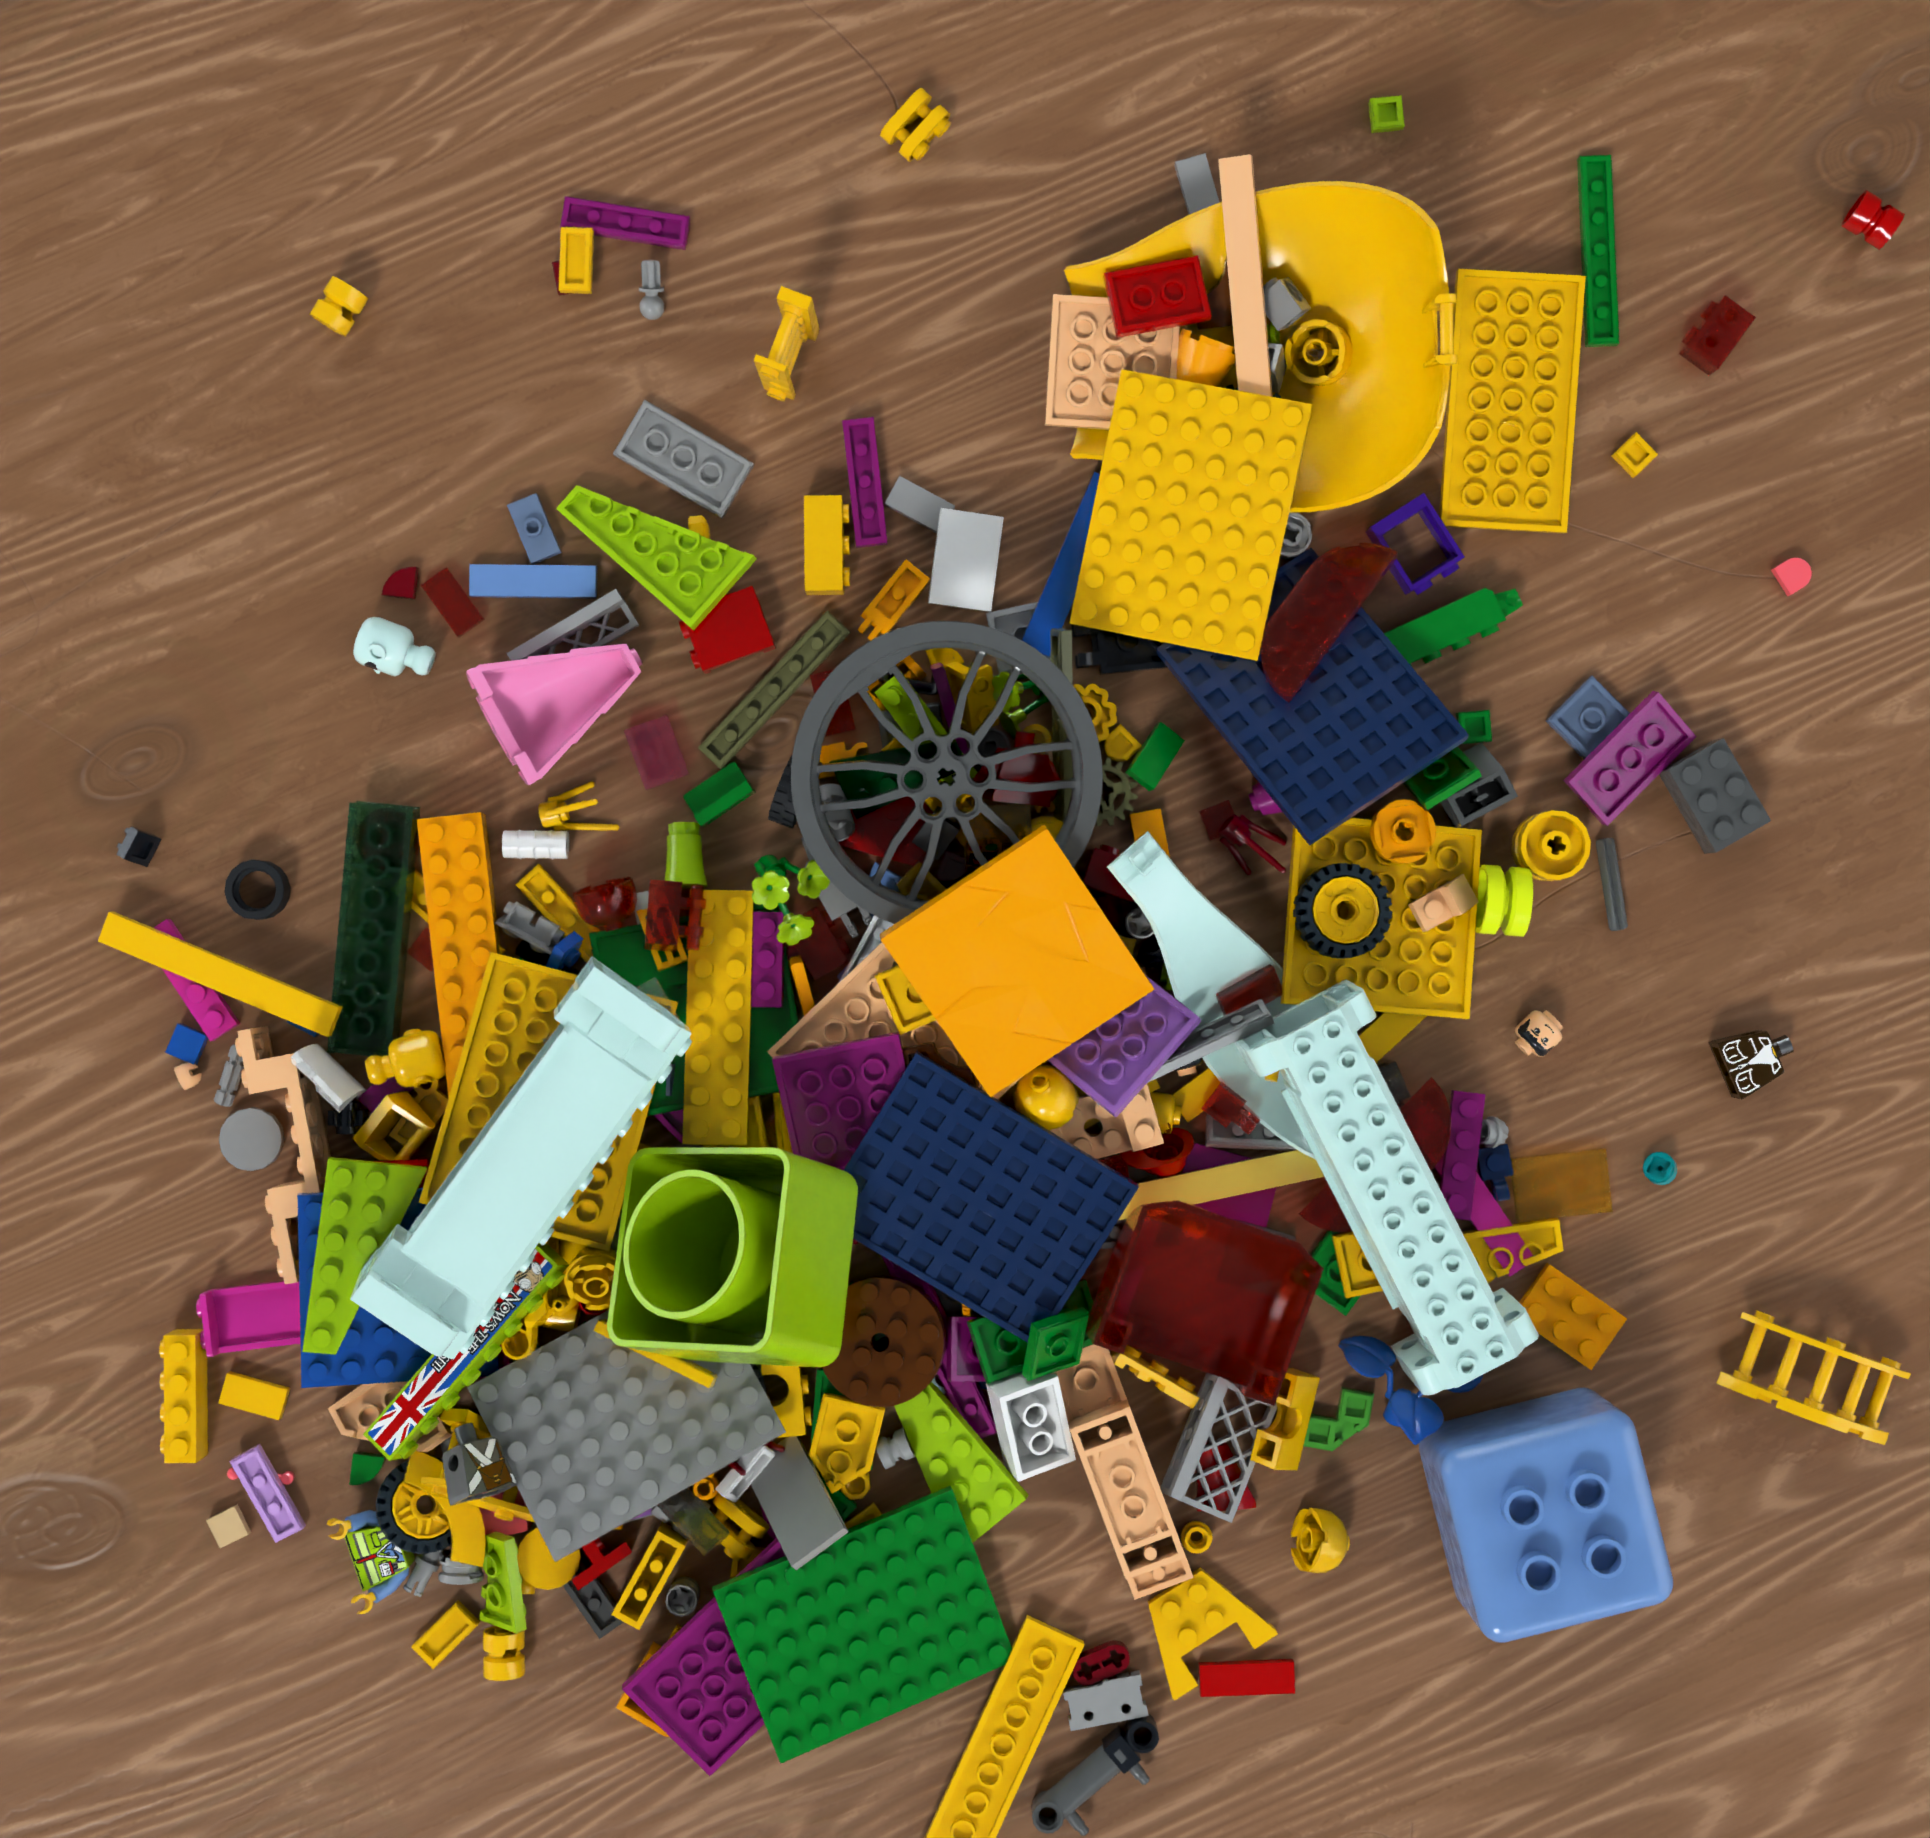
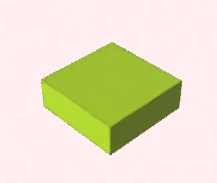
(1386, 114)

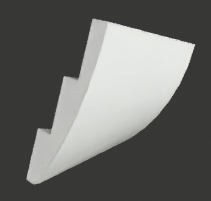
(328, 1075)

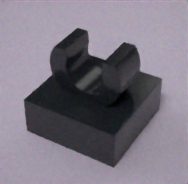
(138, 846)

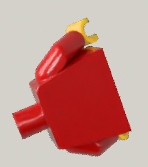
(1025, 768)

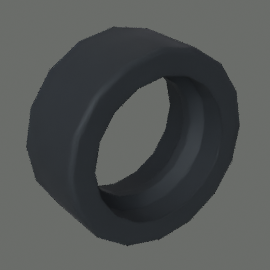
(233, 896)

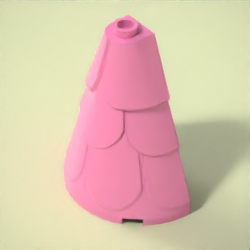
(550, 700)

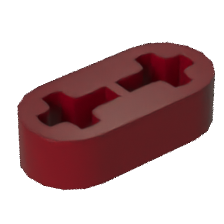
(1103, 1669)

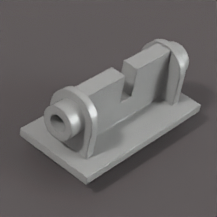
(518, 924)

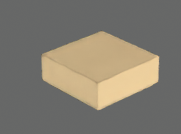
(228, 1526)

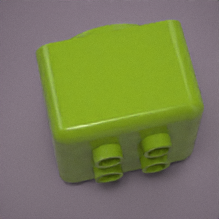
(733, 1256)

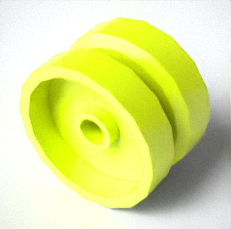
(1504, 900)

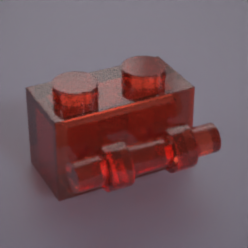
(664, 914)

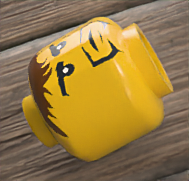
(1166, 1111)

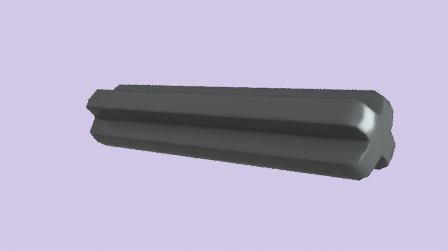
(1611, 884)

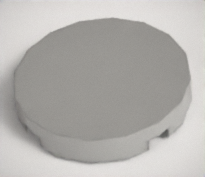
(251, 1139)

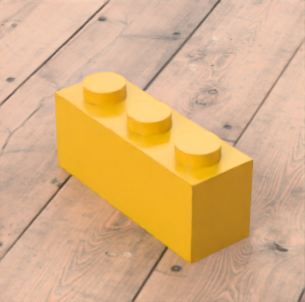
(825, 544)
(650, 1576)

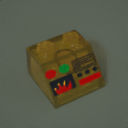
(990, 838)

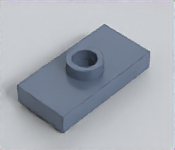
(534, 528)

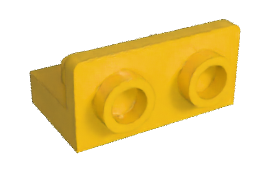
(980, 696)

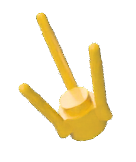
(556, 812)

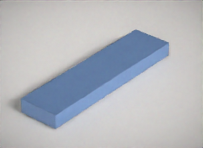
(533, 581)

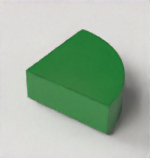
(365, 1467)

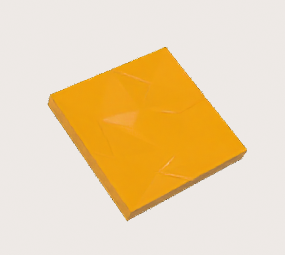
(1016, 961)

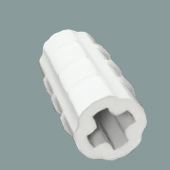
(535, 844)

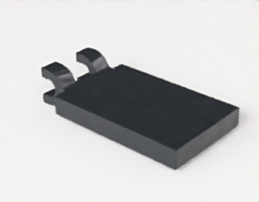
(1117, 652)

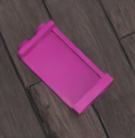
(249, 1317)

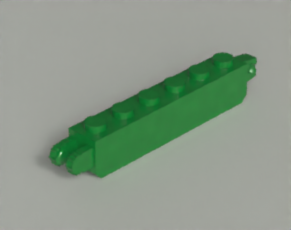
(1453, 624)

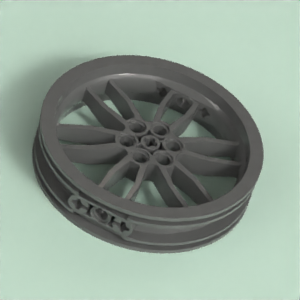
(874, 661)

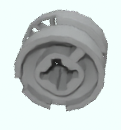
(1297, 536)
(458, 1573)

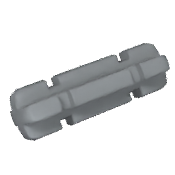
(229, 1079)

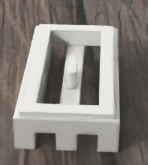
(753, 1463)

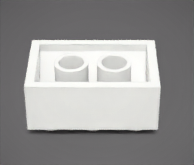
(1031, 1424)

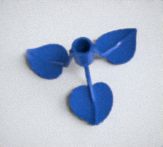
(1408, 1410)

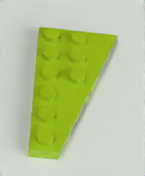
(667, 559)
(356, 1216)
(957, 1457)

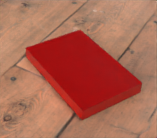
(1157, 296)

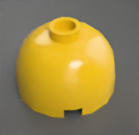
(1046, 1097)
(1319, 1541)

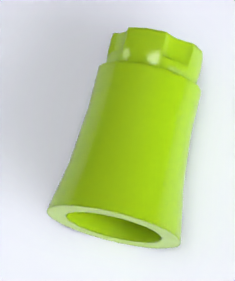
(685, 855)

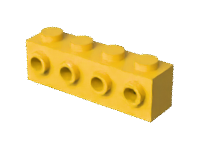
(184, 1397)

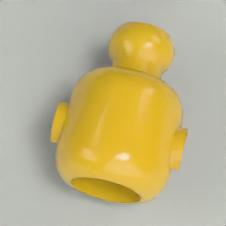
(410, 1059)

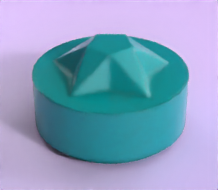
(1660, 1168)

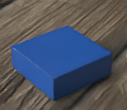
(187, 1044)

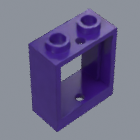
(1438, 530)

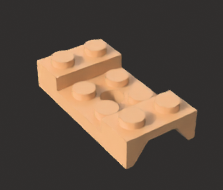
(1131, 1130)

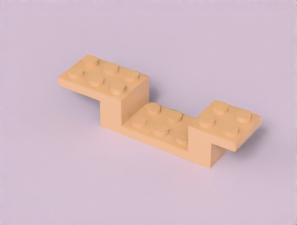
(267, 1073)
(1121, 1474)

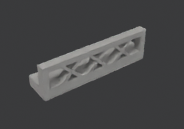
(575, 624)

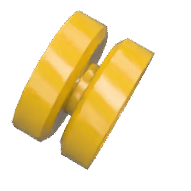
(1569, 842)

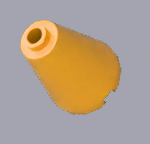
(1203, 359)

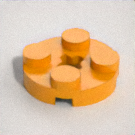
(1412, 816)

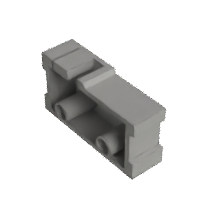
(1106, 1701)

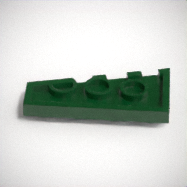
(867, 783)

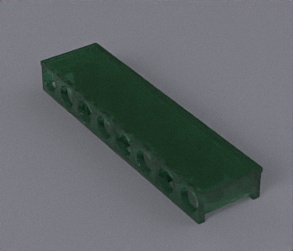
(373, 927)

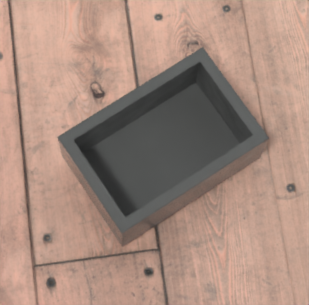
(1714, 796)

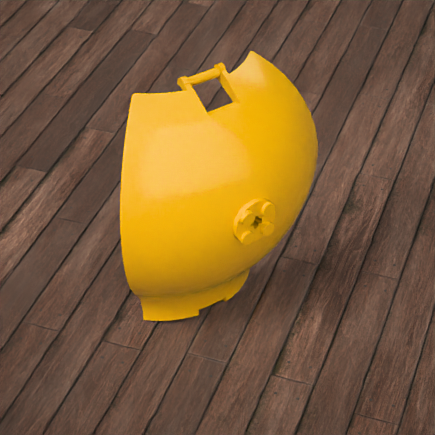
(1374, 294)

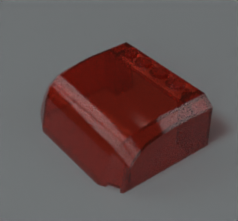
(1206, 1295)

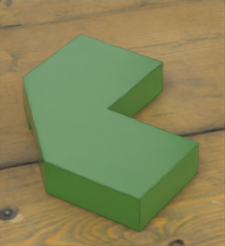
(1351, 1417)

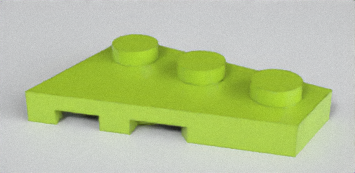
(503, 1587)

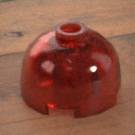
(607, 903)

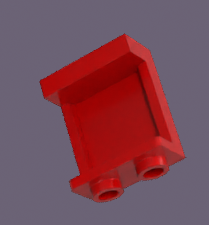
(729, 631)

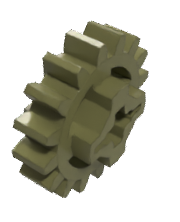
(1117, 789)

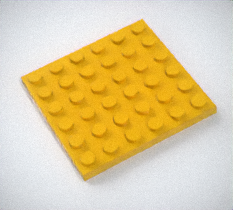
(1409, 968)

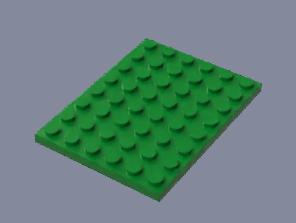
(864, 1625)

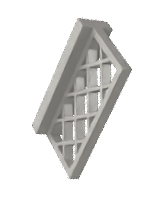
(1193, 1444)

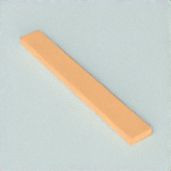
(1245, 274)

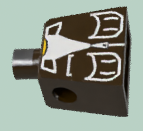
(1749, 1060)

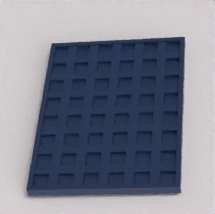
(1344, 736)
(981, 1198)

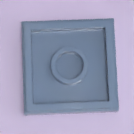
(1587, 717)

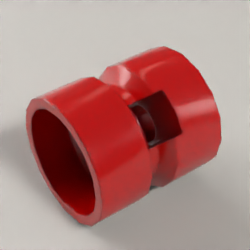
(1872, 219)

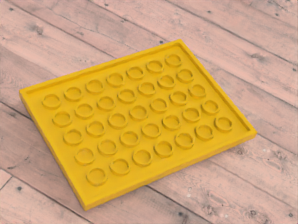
(1190, 514)
(501, 1042)

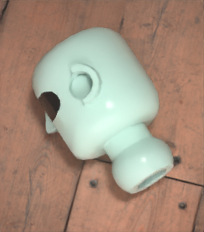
(391, 648)

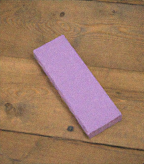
(267, 1493)

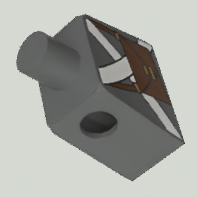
(475, 1467)

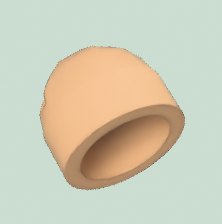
(185, 1075)

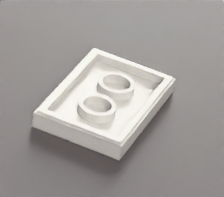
(965, 560)

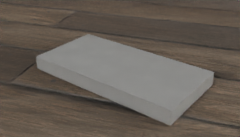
(683, 459)
(798, 1504)

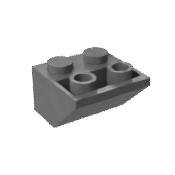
(1483, 794)

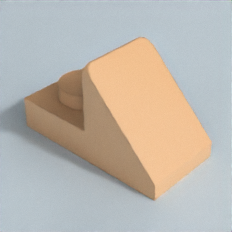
(1443, 903)

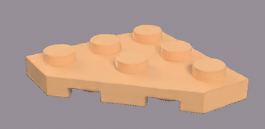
(364, 1404)

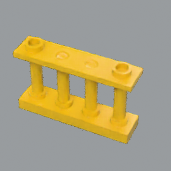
(796, 326)

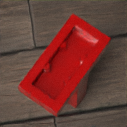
(599, 1562)

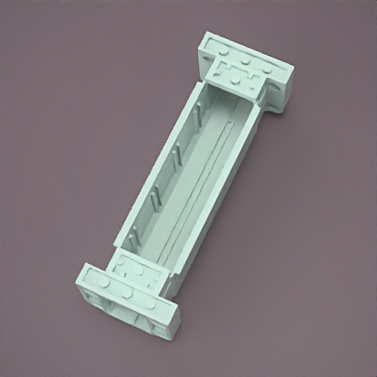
(524, 1165)
(1388, 1191)

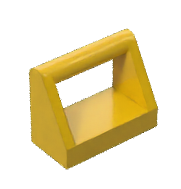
(383, 1119)

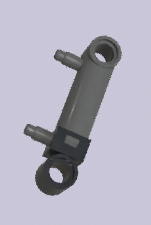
(1117, 1753)

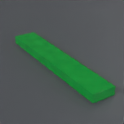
(1598, 250)

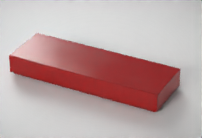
(1246, 1677)

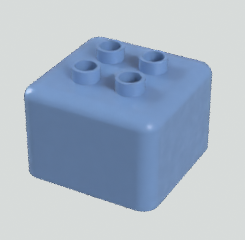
(1546, 1514)

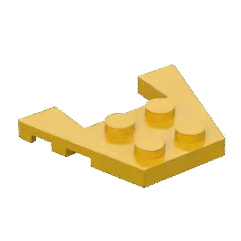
(1192, 1614)

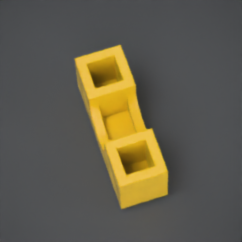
(792, 1408)
(1283, 1440)

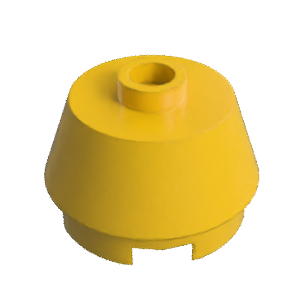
(591, 1277)

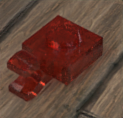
(1226, 1106)

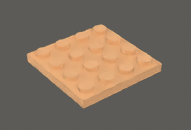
(1089, 360)

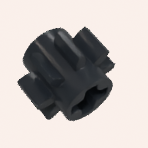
(349, 1119)

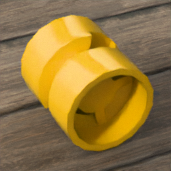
(338, 306)
(504, 1655)

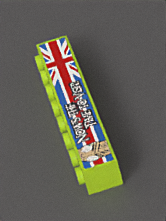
(441, 1379)

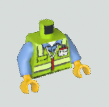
(376, 1560)

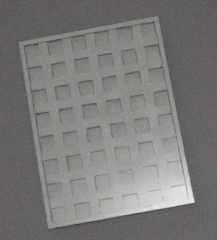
(613, 1432)

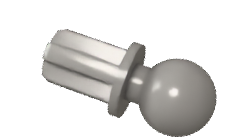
(651, 305)

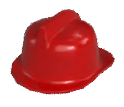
(1163, 1159)

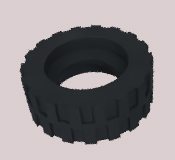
(782, 805)

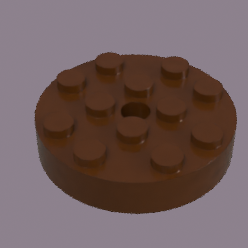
(914, 1349)

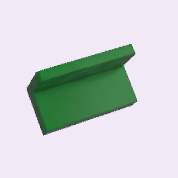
(718, 794)

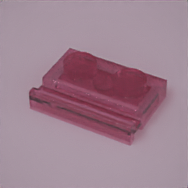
(656, 752)

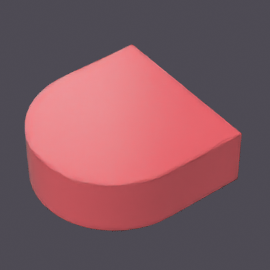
(1792, 575)

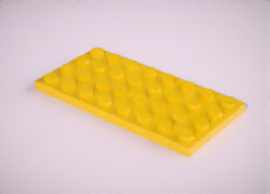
(1512, 401)

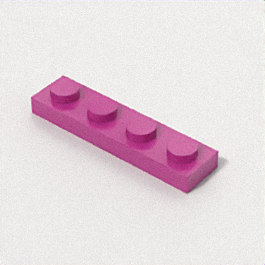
(203, 1002)

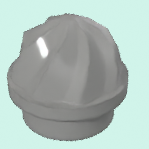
(1493, 1132)

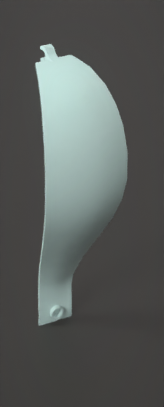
(1203, 957)

